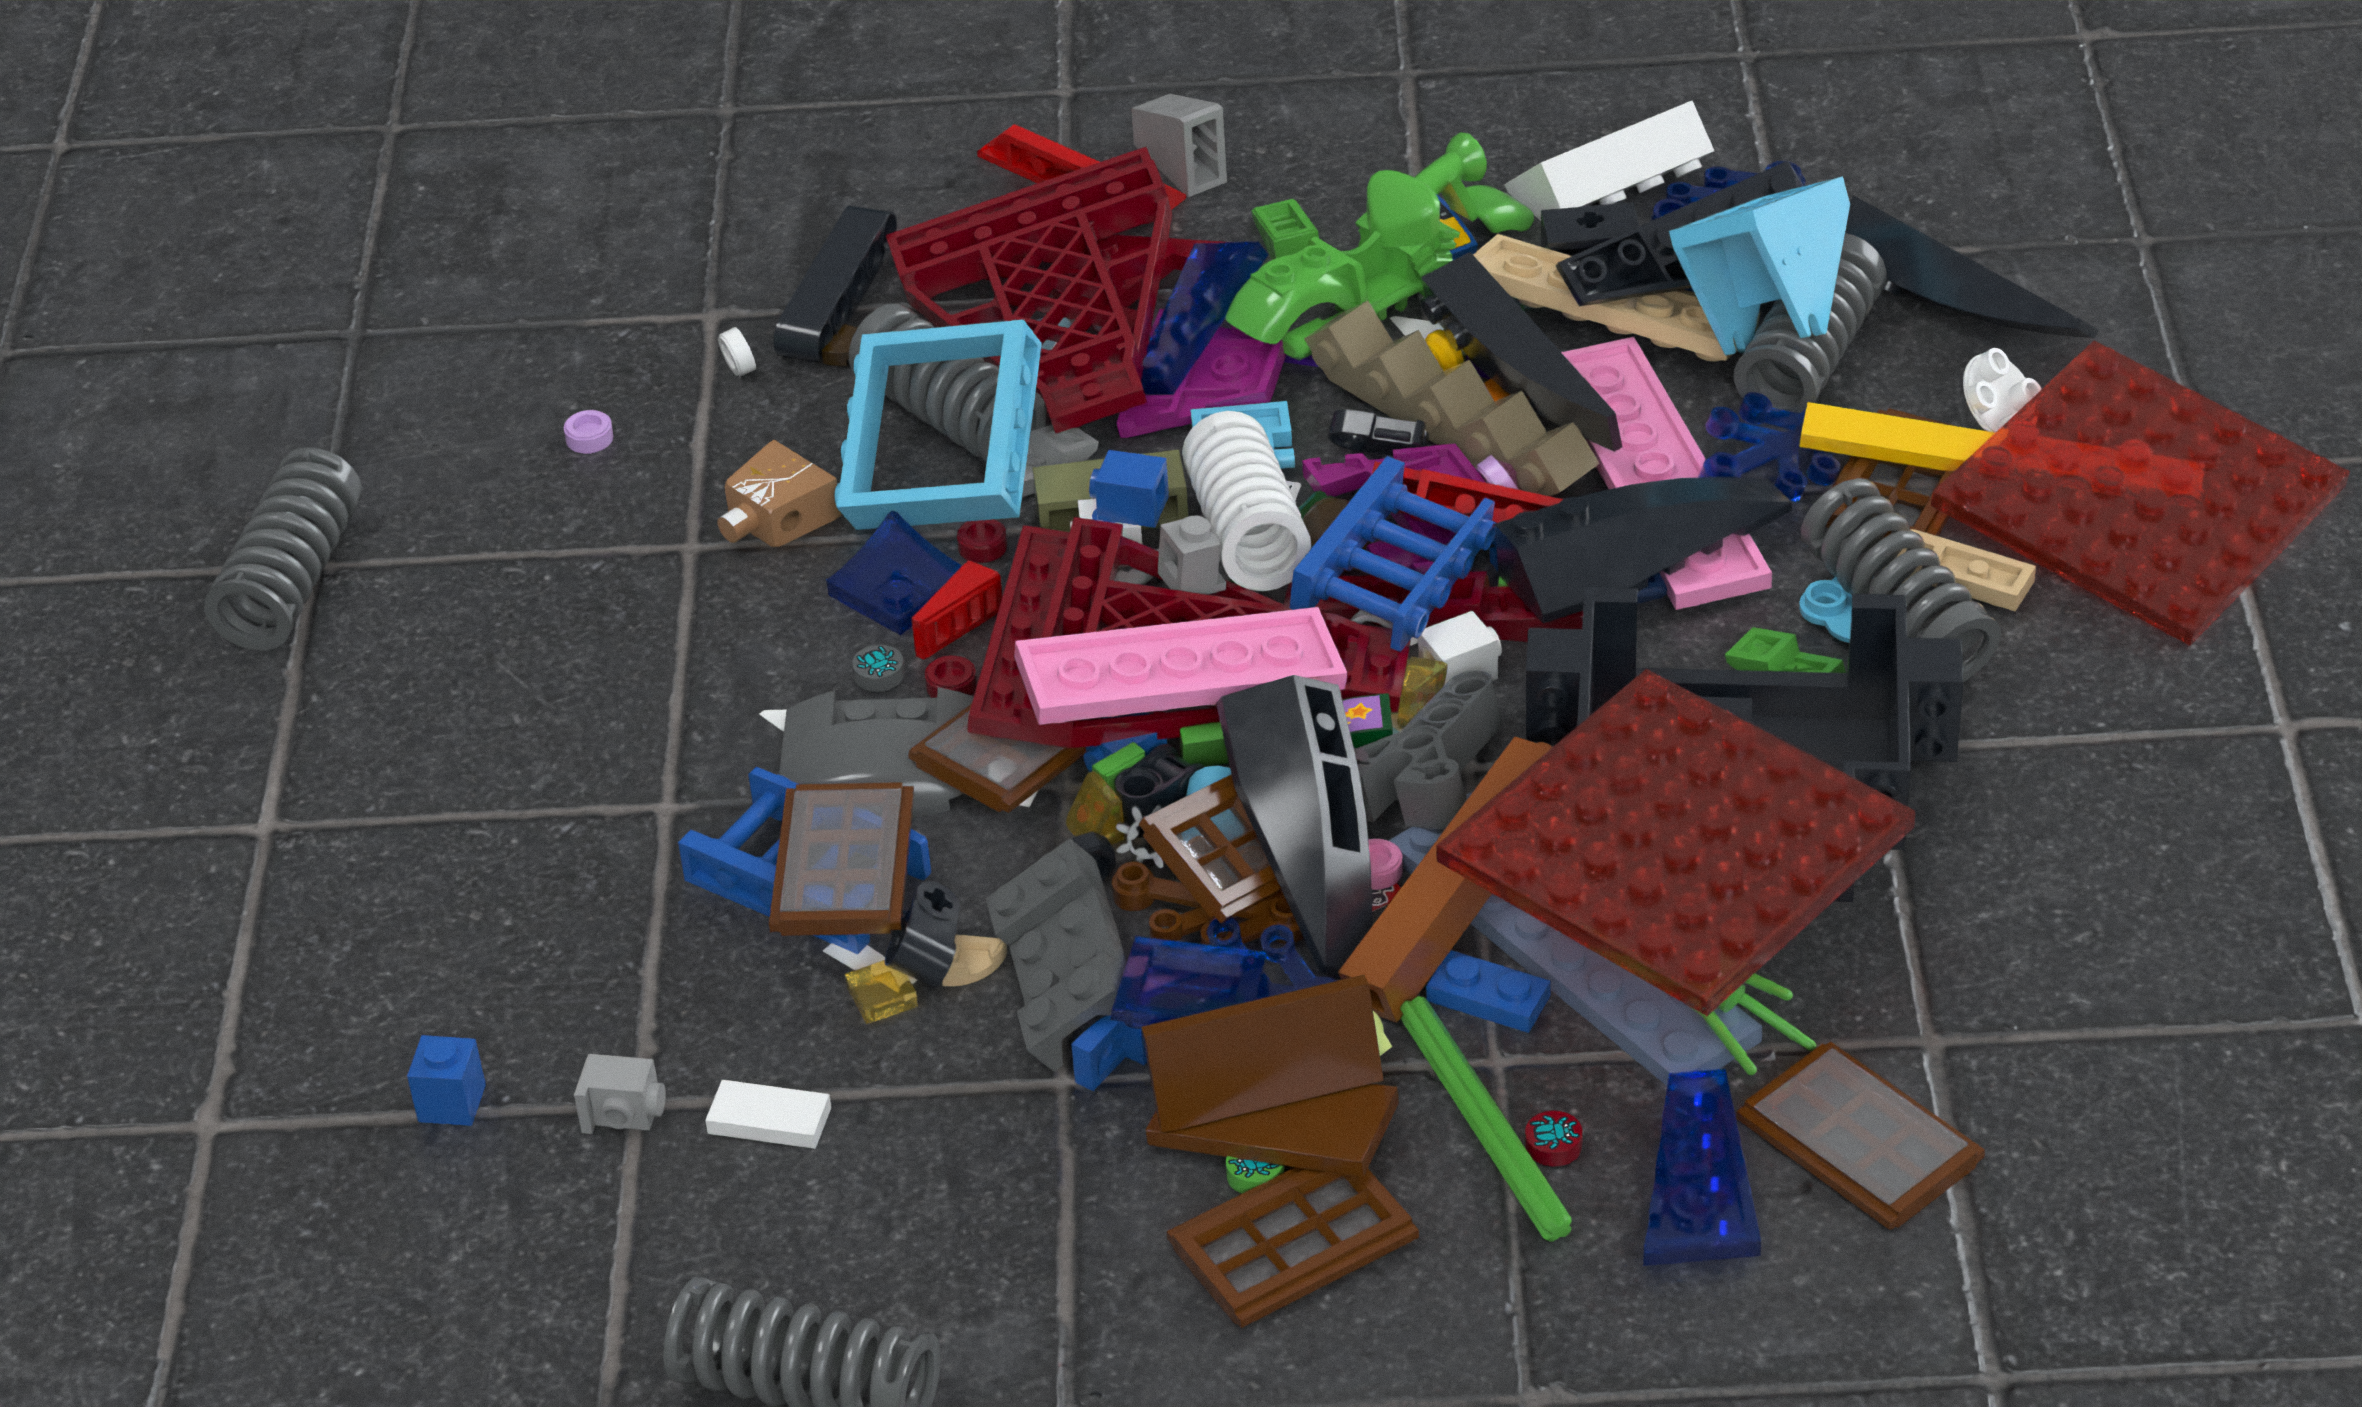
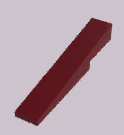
(1493, 605)

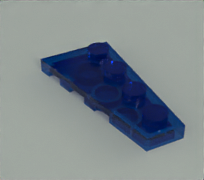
(1197, 310)
(1701, 1179)

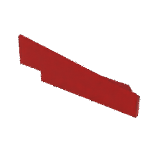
(1042, 158)
(1466, 494)

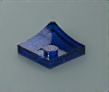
(892, 575)

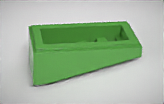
(1283, 227)

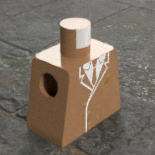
(777, 497)

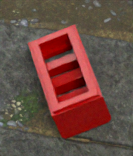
(957, 607)

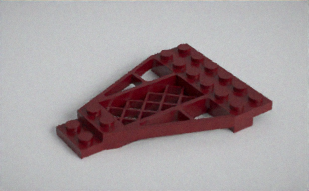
(1053, 223)
(1069, 587)

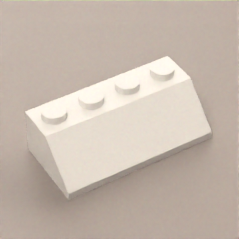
(1616, 163)

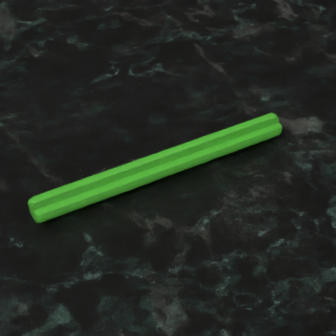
(1486, 1119)

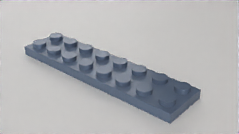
(1628, 1010)

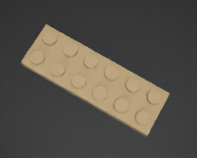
(1665, 318)

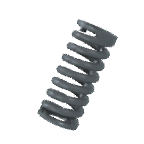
(1812, 358)
(947, 394)
(1860, 530)
(267, 533)
(798, 1346)

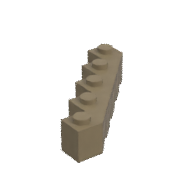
(1454, 403)

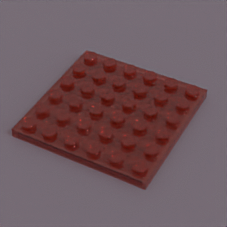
(2141, 491)
(1676, 840)

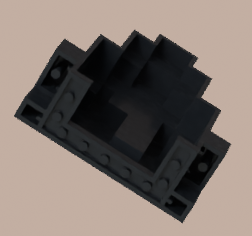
(1868, 723)

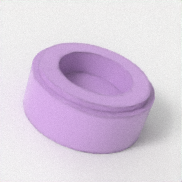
(588, 431)

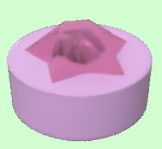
(1497, 472)

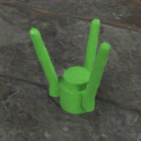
(1759, 1010)

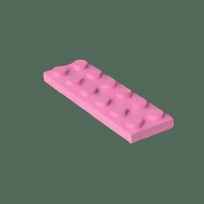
(1173, 664)

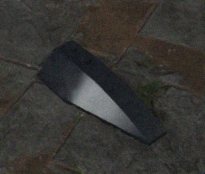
(1953, 279)
(1513, 348)
(1625, 536)

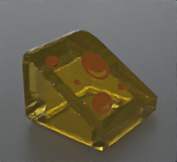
(1421, 683)
(1096, 810)

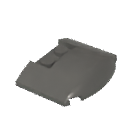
(868, 743)

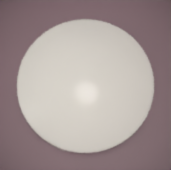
(1996, 389)

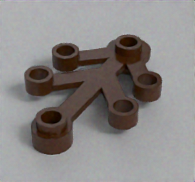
(1137, 889)

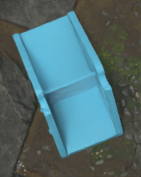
(1764, 253)

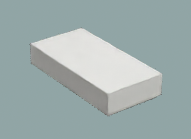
(768, 1114)

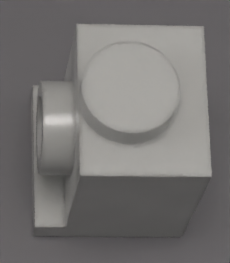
(1190, 556)
(618, 1093)

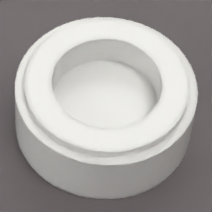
(736, 352)

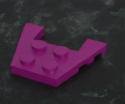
(1227, 373)
(1356, 470)

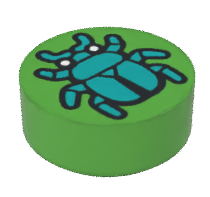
(1248, 1174)

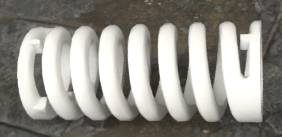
(1245, 500)

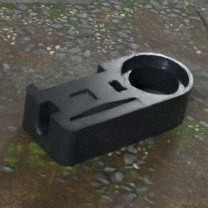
(1375, 434)

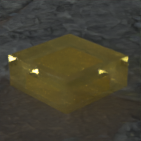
(880, 991)

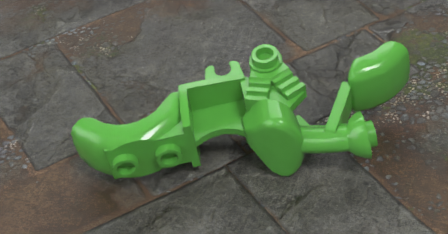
(1396, 248)

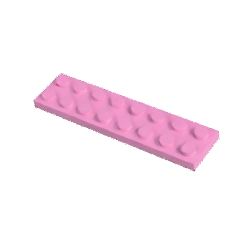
(1659, 449)

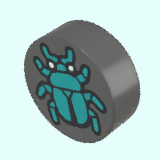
(878, 668)

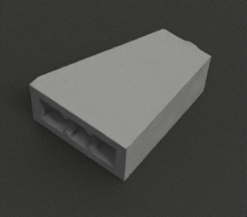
(1183, 140)

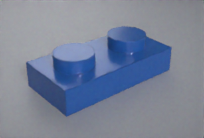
(1488, 991)

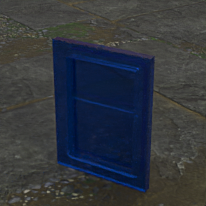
(1184, 979)

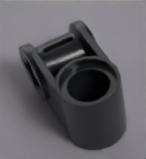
(1154, 780)
(927, 935)

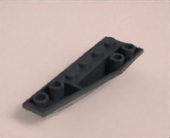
(1644, 257)
(1306, 805)

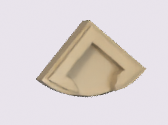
(974, 959)

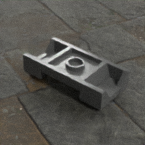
(1060, 946)

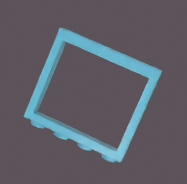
(1009, 437)

